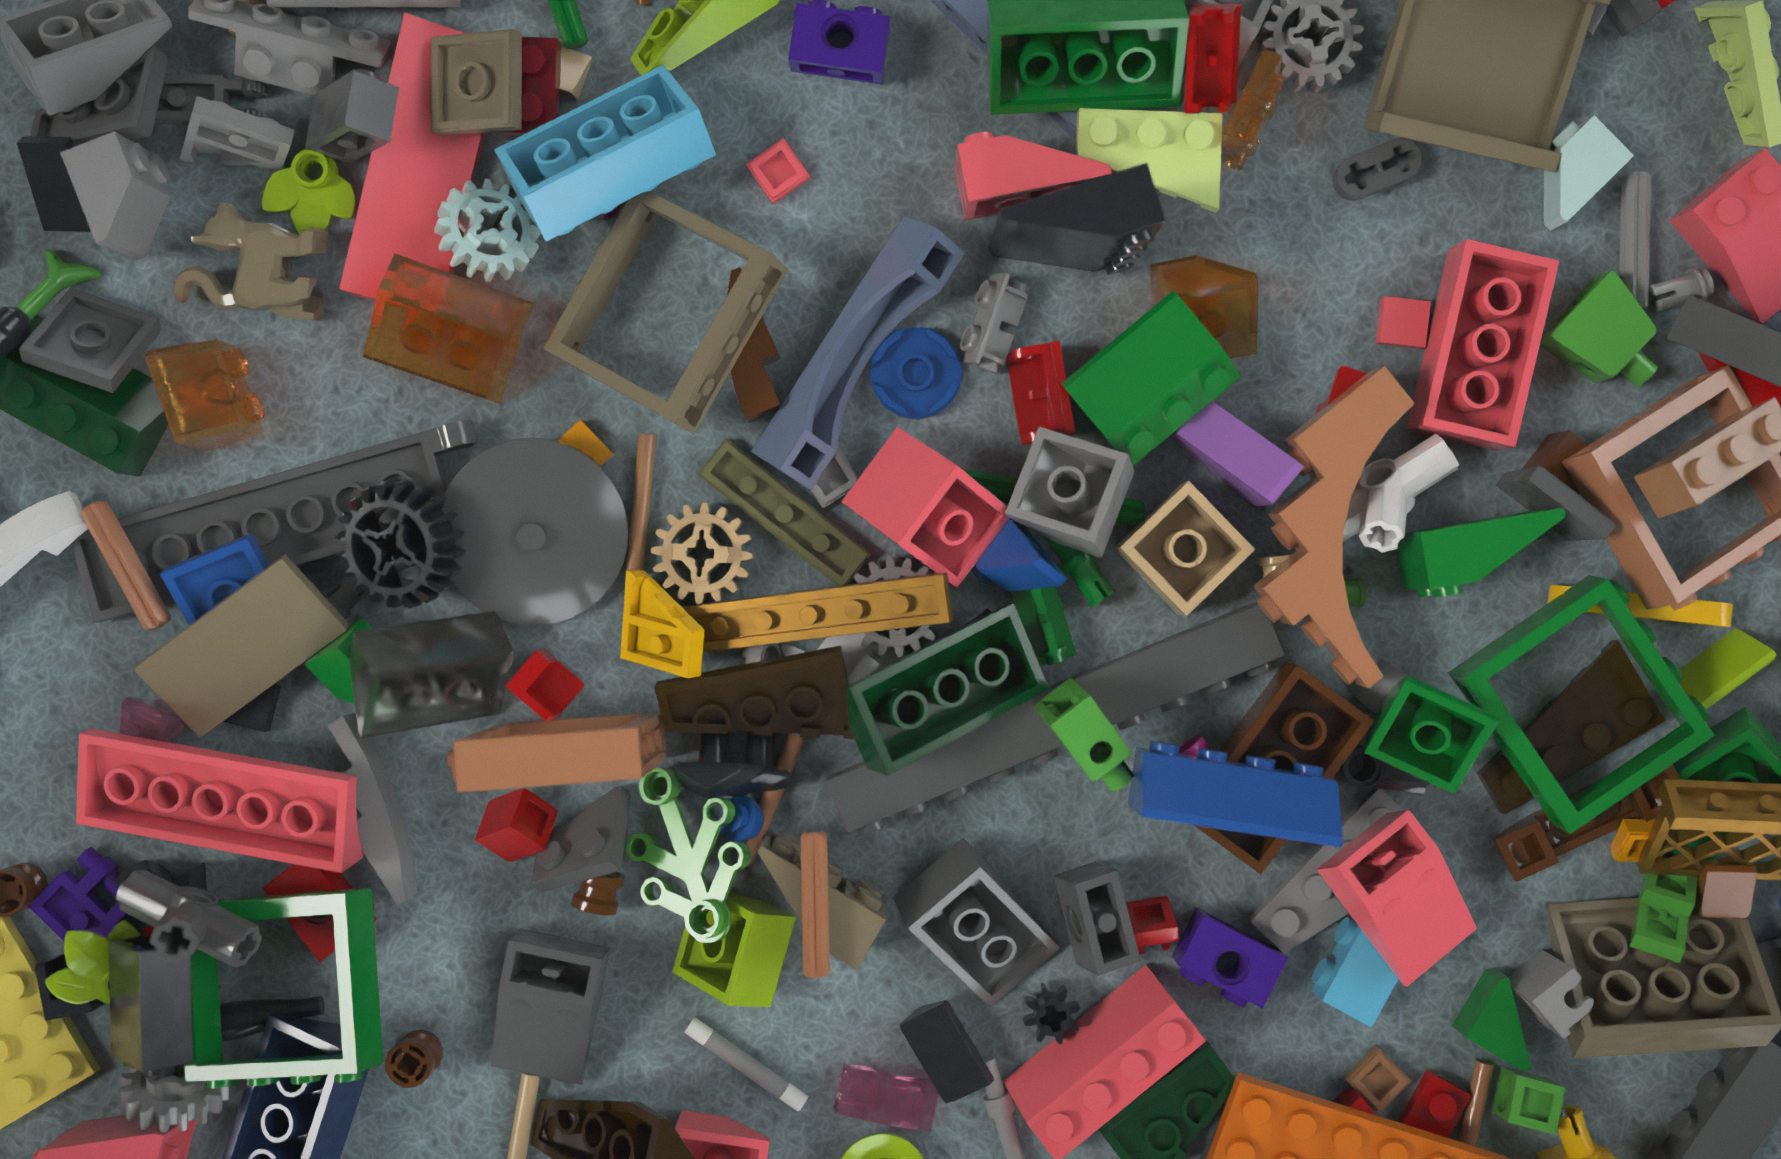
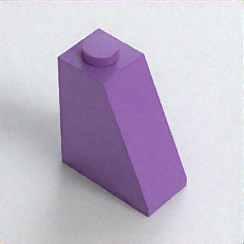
(1237, 455)

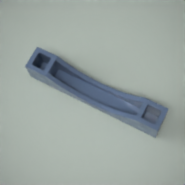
(902, 278)

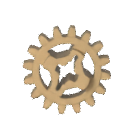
(703, 530)

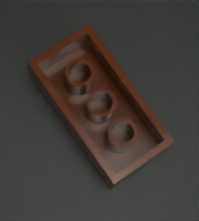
(1292, 723)

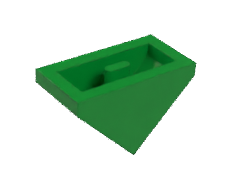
(1493, 1019)

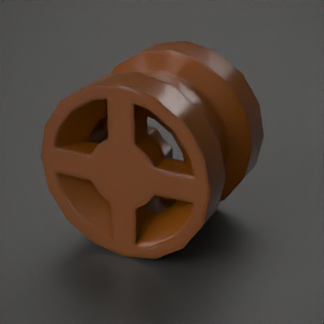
(599, 894)

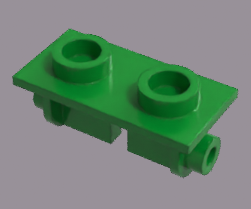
(1044, 624)

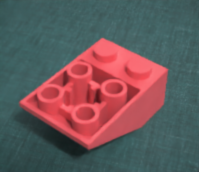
(1400, 894)

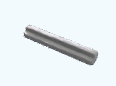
(1635, 234)

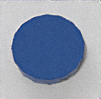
(913, 391)

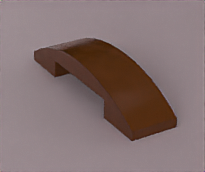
(1537, 843)

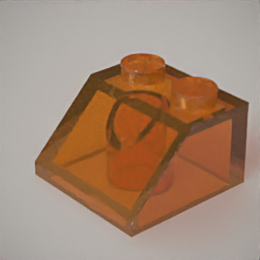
(206, 393)

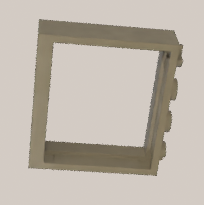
(722, 340)

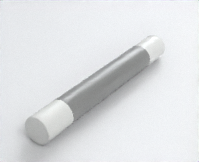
(746, 1064)

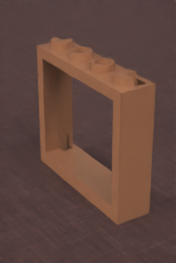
(1631, 537)
(559, 752)

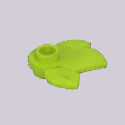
(308, 200)
(87, 965)

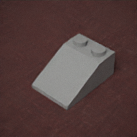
(79, 47)

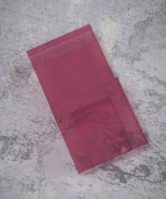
(886, 1098)

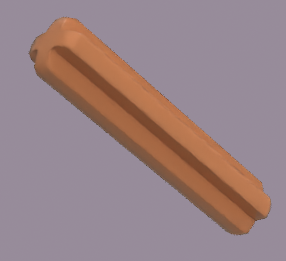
(126, 565)
(815, 904)

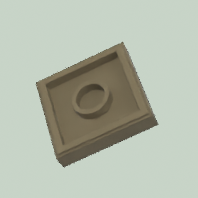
(476, 82)

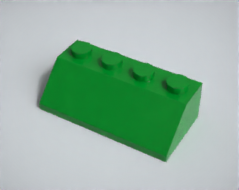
(1085, 54)

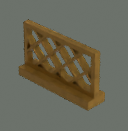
(1709, 809)

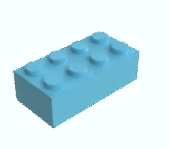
(606, 152)

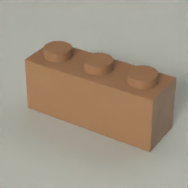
(1713, 459)

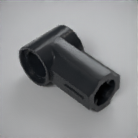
(1379, 775)

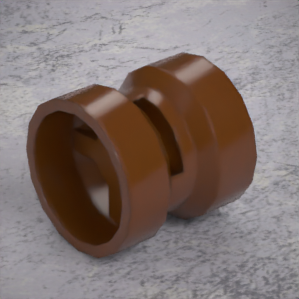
(11, 879)
(423, 1052)

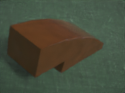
(749, 375)

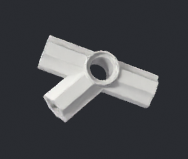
(1388, 492)

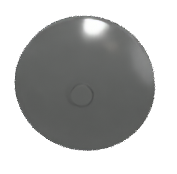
(538, 530)

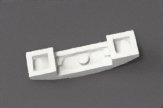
(43, 526)

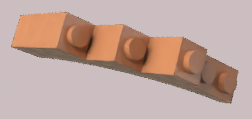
(1313, 520)

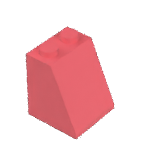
(927, 506)
(119, 1140)

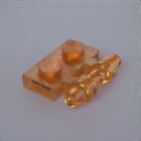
(1252, 110)

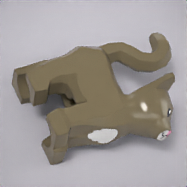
(263, 266)

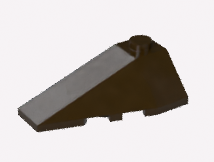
(605, 1131)

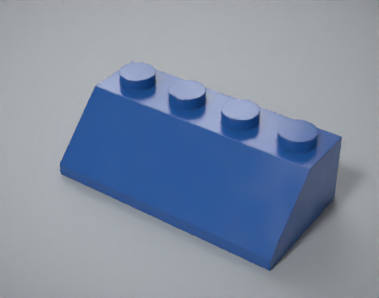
(1236, 795)

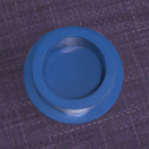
(746, 822)

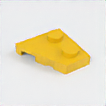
(659, 629)

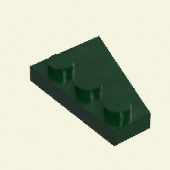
(1172, 1110)

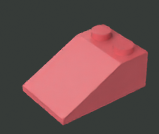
(1010, 170)
(1739, 232)

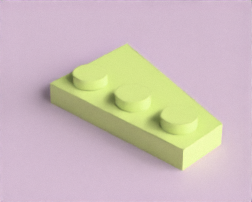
(1747, 56)
(1178, 147)

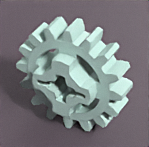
(494, 248)

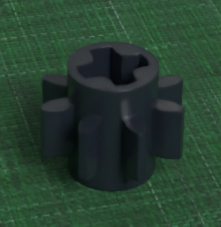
(1038, 1016)

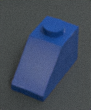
(1017, 561)

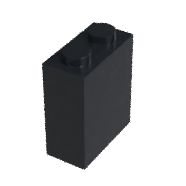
(149, 1007)

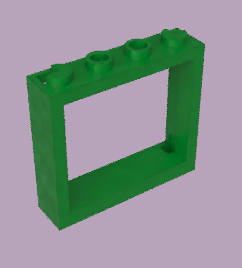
(1638, 637)
(356, 989)

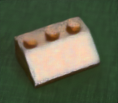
(446, 328)

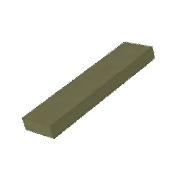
(784, 513)

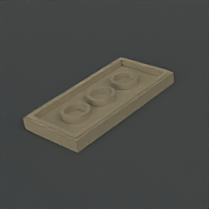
(242, 646)

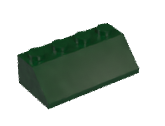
(104, 426)
(943, 691)

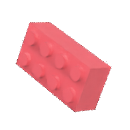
(1482, 345)

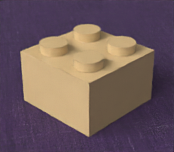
(1184, 548)

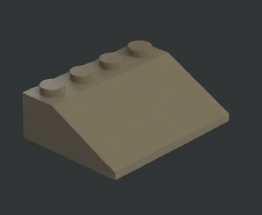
(1654, 1004)

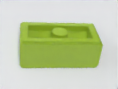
(1724, 667)

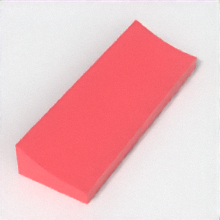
(409, 173)
(218, 800)

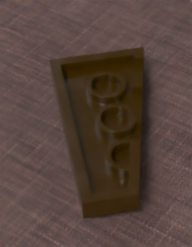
(774, 695)
(1584, 723)

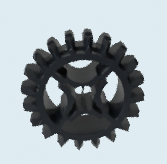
(417, 537)

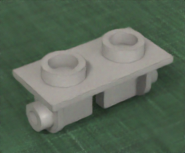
(996, 304)

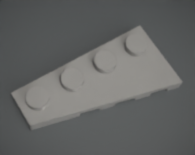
(1304, 899)

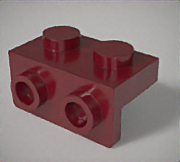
(539, 84)

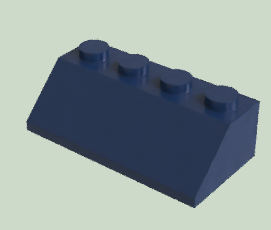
(295, 1118)

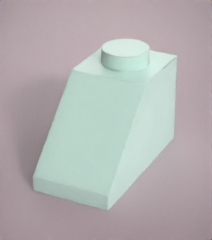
(1587, 163)

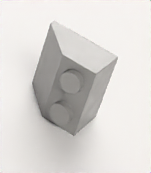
(119, 191)
(1071, 491)

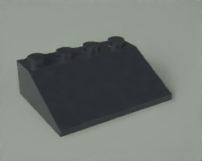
(1084, 225)

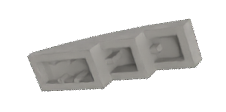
(381, 824)

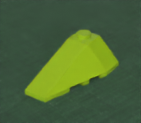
(691, 29)

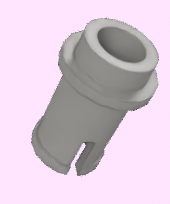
(1694, 283)

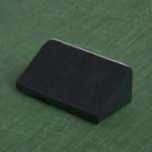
(946, 1051)

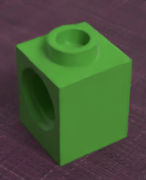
(1529, 1100)

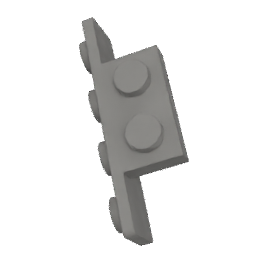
(287, 47)

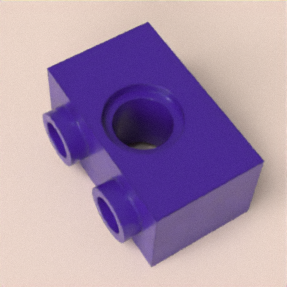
(859, 61)
(1256, 963)

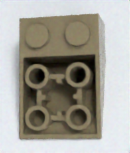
(854, 909)

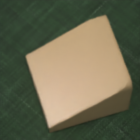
(573, 72)

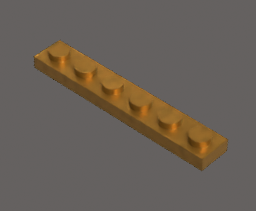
(824, 612)

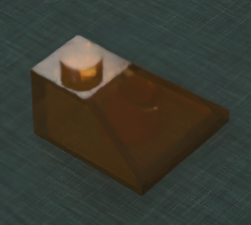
(1217, 295)

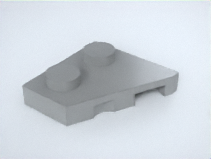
(236, 136)

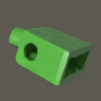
(1603, 333)
(1086, 734)

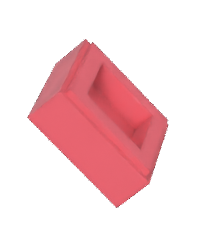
(778, 171)
(1403, 322)

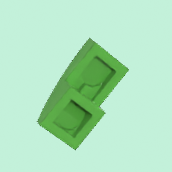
(1664, 915)

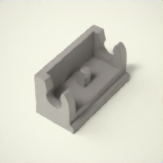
(1542, 988)

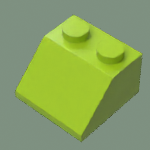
(744, 963)

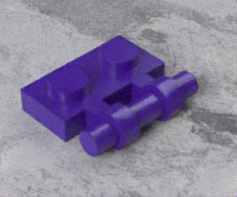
(73, 905)

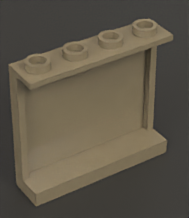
(1481, 75)

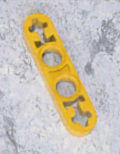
(1697, 612)

